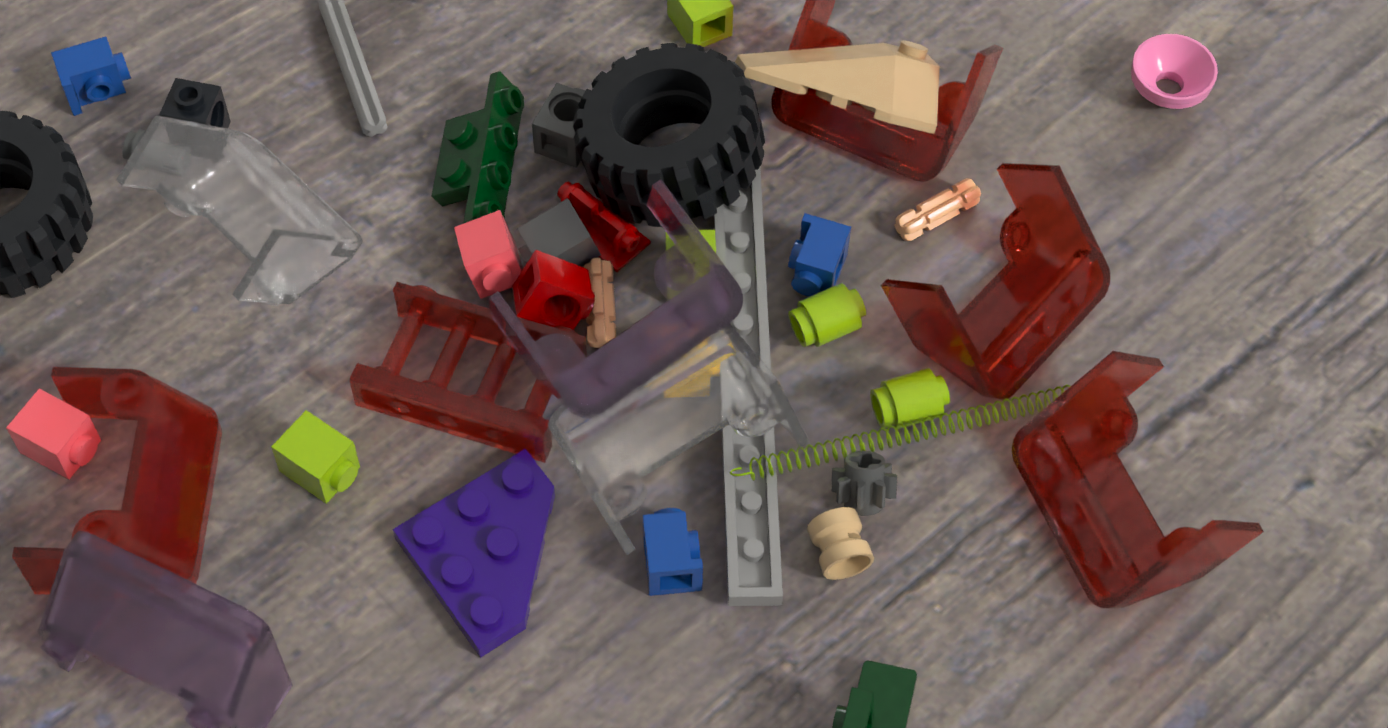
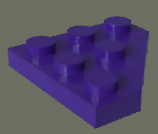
(484, 549)

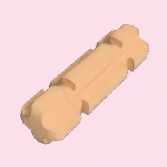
(937, 209)
(603, 312)

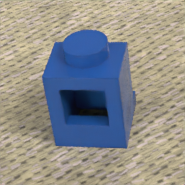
(90, 73)
(818, 254)
(671, 553)

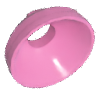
(1178, 60)

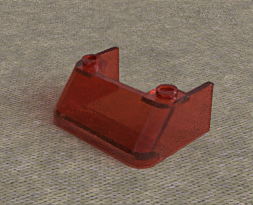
(854, 129)
(1029, 306)
(167, 475)
(1094, 505)

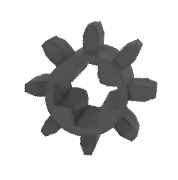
(864, 482)

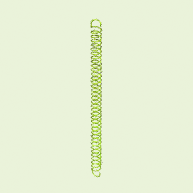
(906, 433)

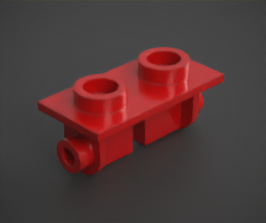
(612, 235)

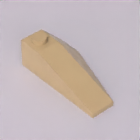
(881, 77)

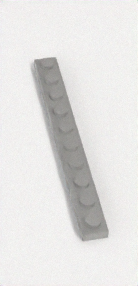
(749, 505)

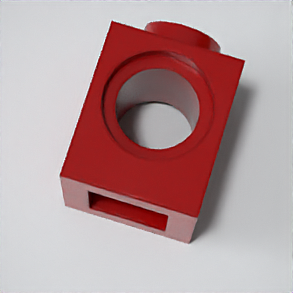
(553, 291)

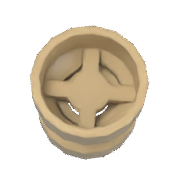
(839, 541)

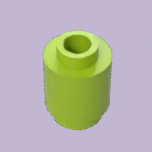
(827, 315)
(909, 398)

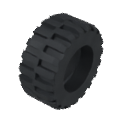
(660, 91)
(53, 215)

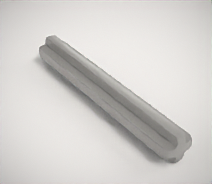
(353, 67)

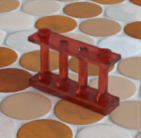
(431, 403)

